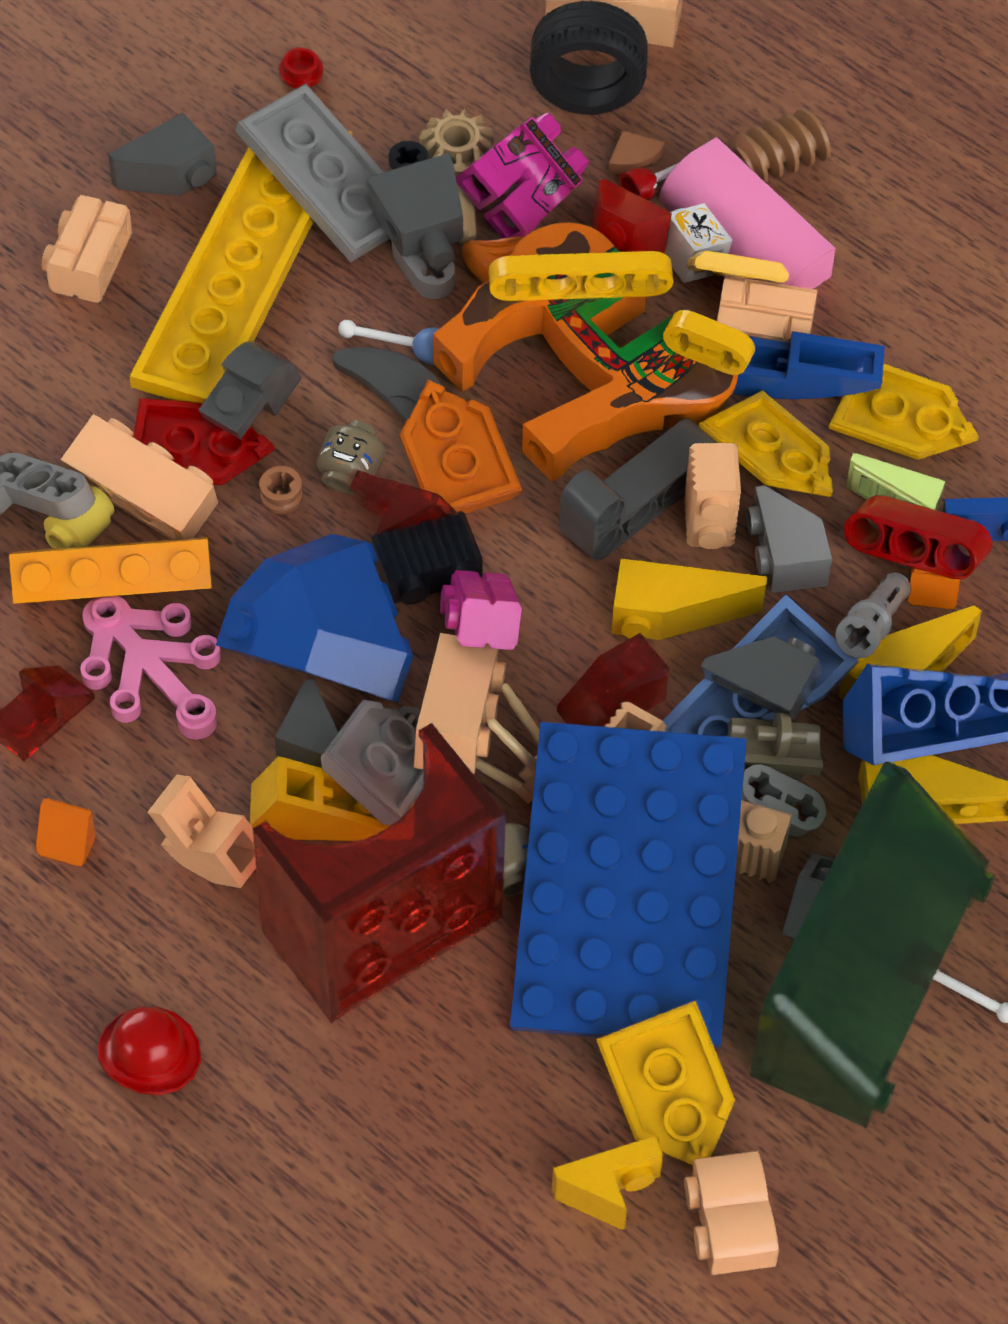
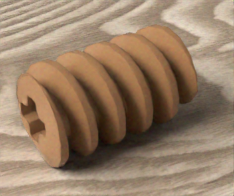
(782, 143)

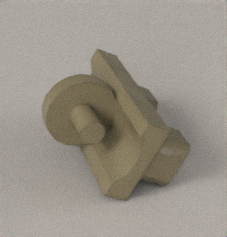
(780, 744)

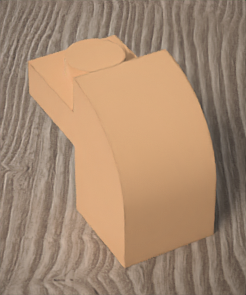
(202, 839)

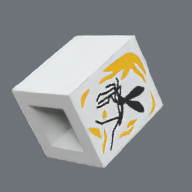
(692, 232)

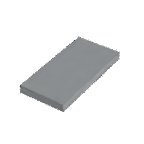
(318, 167)

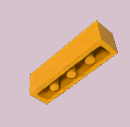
(110, 570)

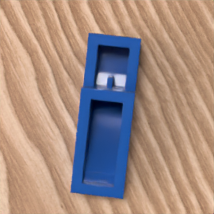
(811, 367)

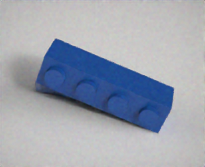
(922, 713)

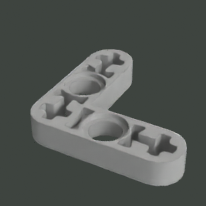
(61, 493)

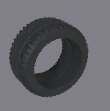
(595, 28)

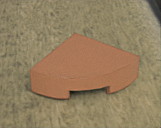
(635, 152)

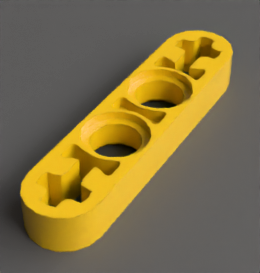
(513, 276)

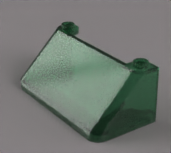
(869, 951)

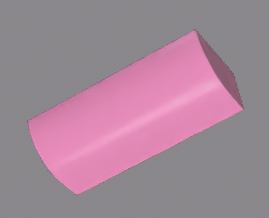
(750, 213)

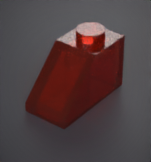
(623, 674)

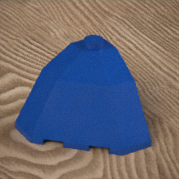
(322, 616)

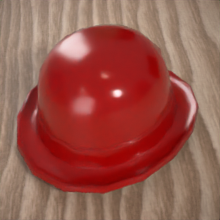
(149, 1051)

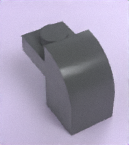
(251, 382)

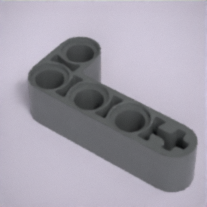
(610, 511)

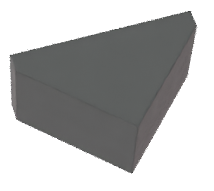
(306, 728)

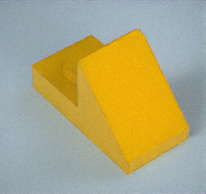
(596, 1181)

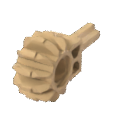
(466, 142)

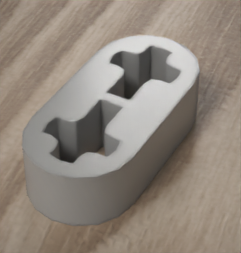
(416, 272)
(781, 794)

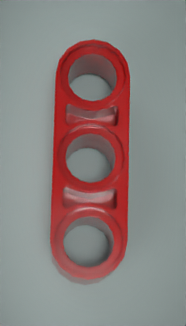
(938, 530)

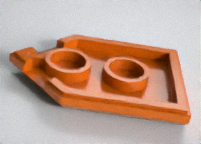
(458, 451)

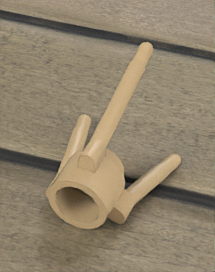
(526, 789)

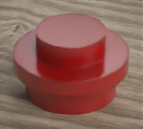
(301, 67)

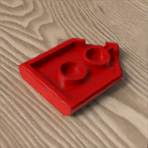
(197, 441)

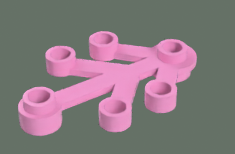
(148, 657)

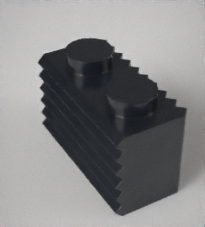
(425, 556)

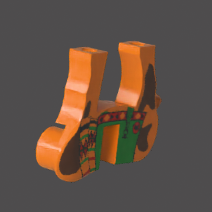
(630, 386)

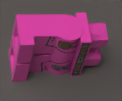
(537, 168)

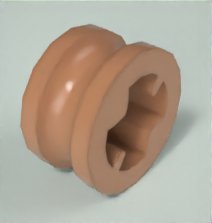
(283, 477)

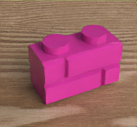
(482, 609)

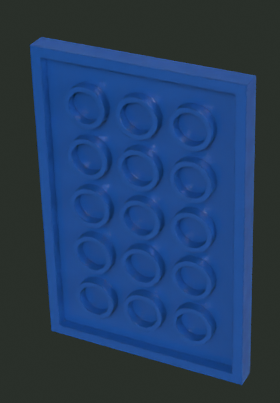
(627, 879)

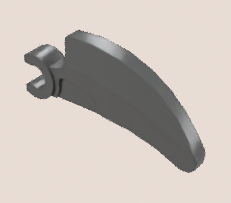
(388, 374)

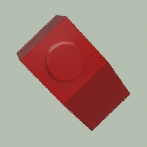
(629, 220)

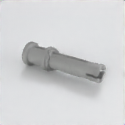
(874, 615)

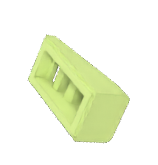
(893, 482)

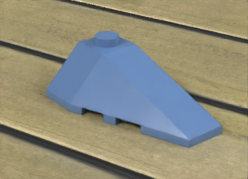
(711, 707)

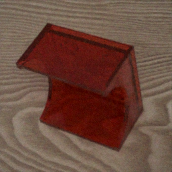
(389, 903)

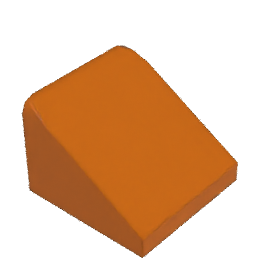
(932, 590)
(65, 832)

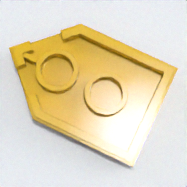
(738, 266)
(905, 416)
(773, 445)
(670, 1082)

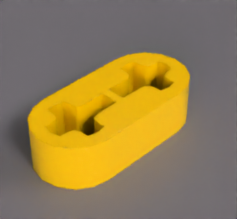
(709, 342)

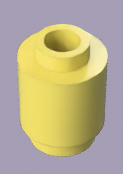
(83, 529)

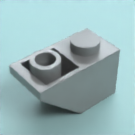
(791, 542)

